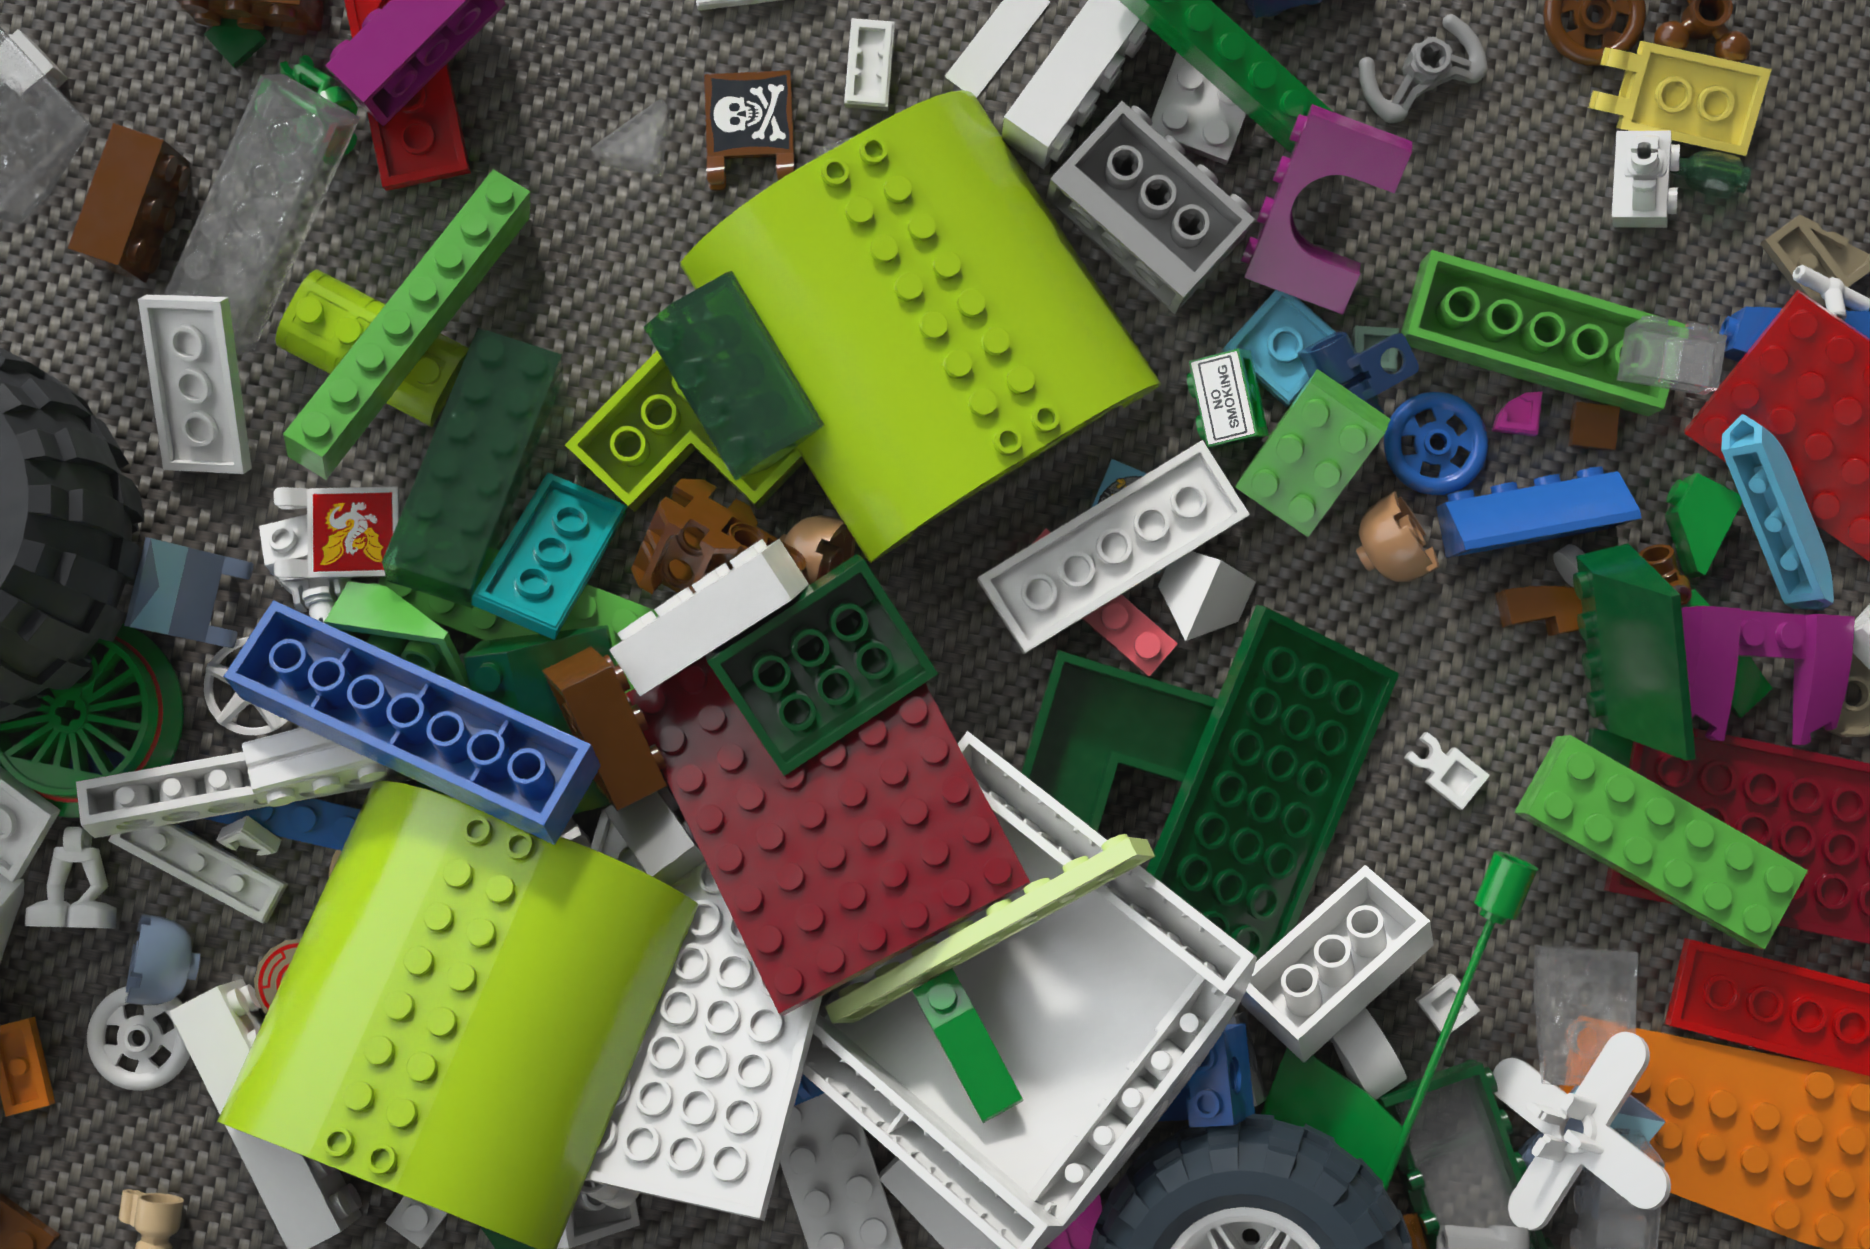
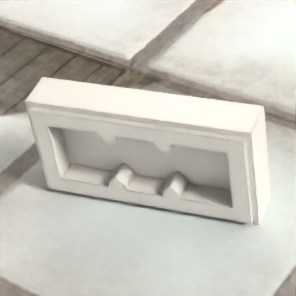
(869, 64)

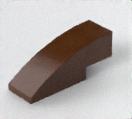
(1534, 603)

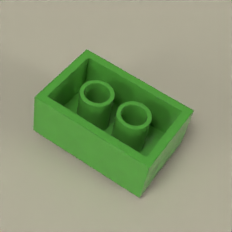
(1313, 453)

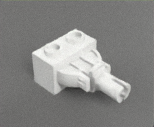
(1643, 179)
(289, 541)

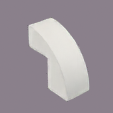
(1368, 1055)

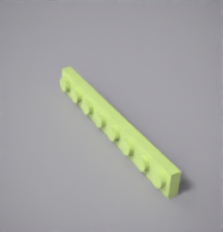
(1001, 922)

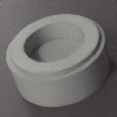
(1566, 562)

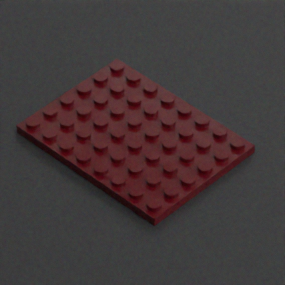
(845, 852)

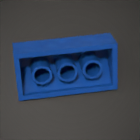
(1535, 513)

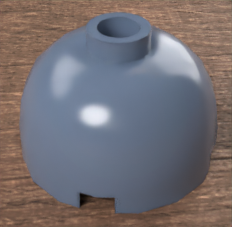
(160, 962)

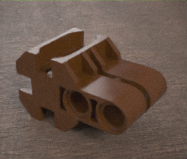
(695, 537)

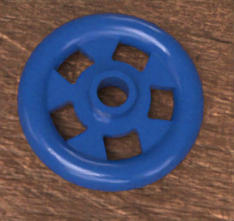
(1450, 476)

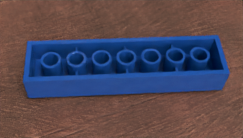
(414, 721)

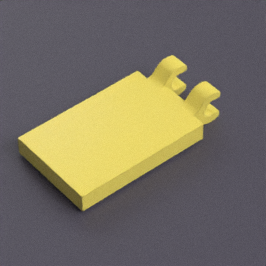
(1687, 93)

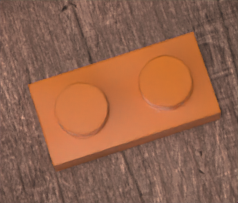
(23, 1068)

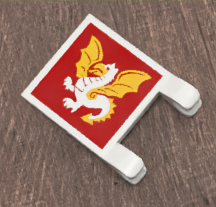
(344, 531)

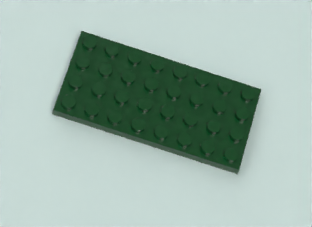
(1271, 778)

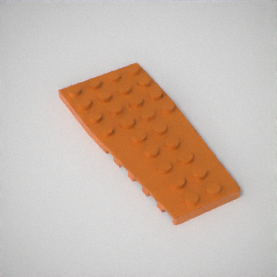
(1762, 1137)

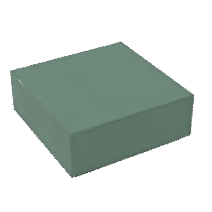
(1368, 336)

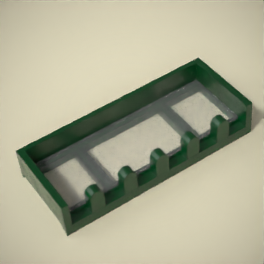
(1458, 1152)

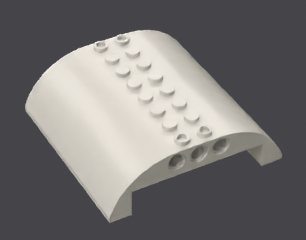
(1088, 1009)

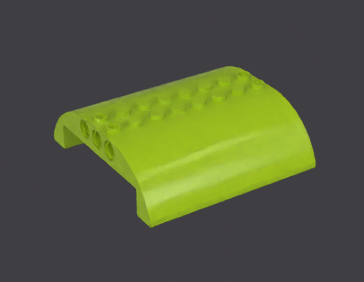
(924, 315)
(462, 1012)

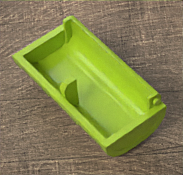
(329, 319)

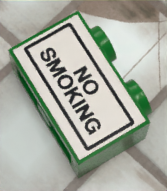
(1227, 398)

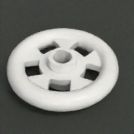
(107, 1056)

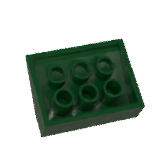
(1634, 650)
(821, 664)
(513, 675)

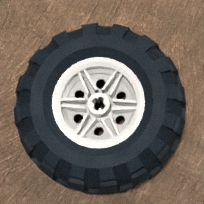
(1255, 1175)

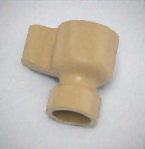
(153, 1216)

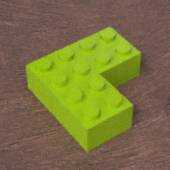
(650, 432)

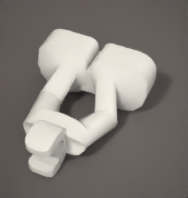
(85, 911)

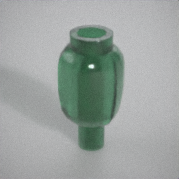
(1714, 173)

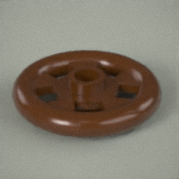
(1571, 43)

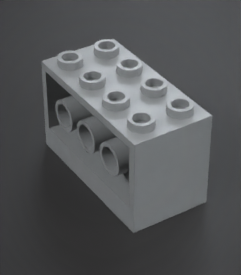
(1133, 231)

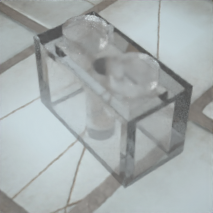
(1672, 355)

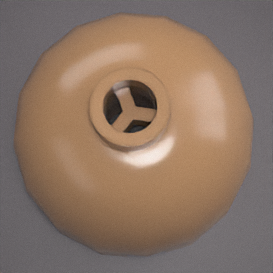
(1394, 541)
(822, 542)

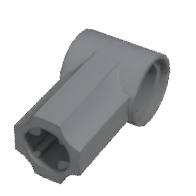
(1483, 1238)

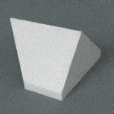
(1204, 593)

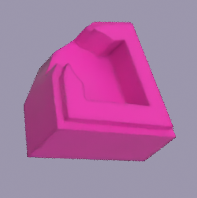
(1520, 415)

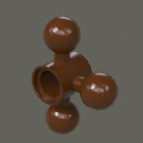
(1729, 44)

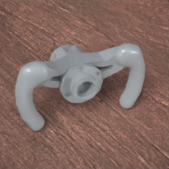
(1424, 69)

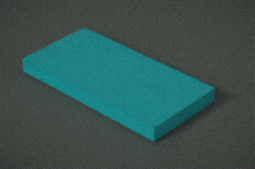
(549, 556)

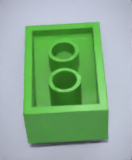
(396, 626)

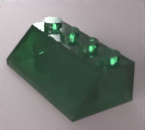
(733, 376)

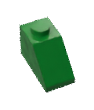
(1699, 520)

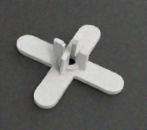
(1598, 1148)

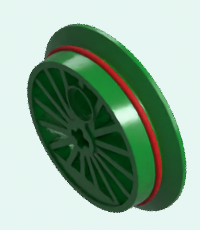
(68, 737)

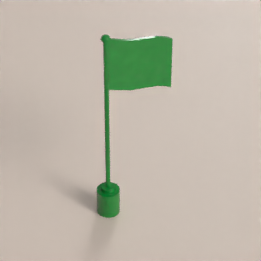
(1337, 1106)

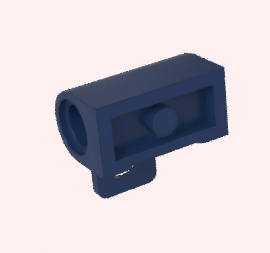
(1359, 371)

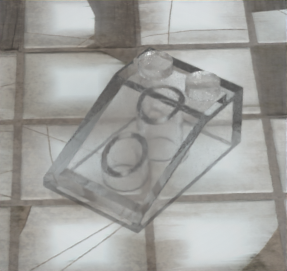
(1579, 1005)

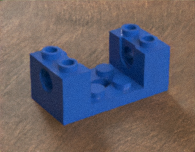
(1220, 1087)

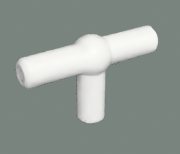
(1832, 291)

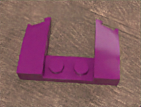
(1815, 642)

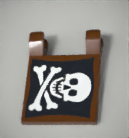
(748, 119)

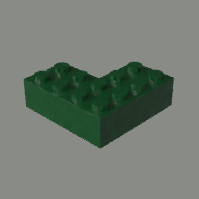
(1106, 718)

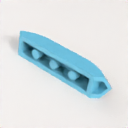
(1779, 515)

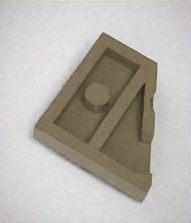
(1825, 252)

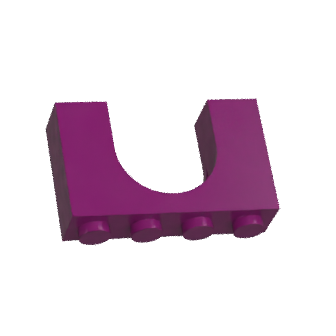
(1323, 147)

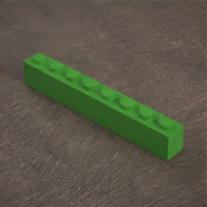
(407, 325)

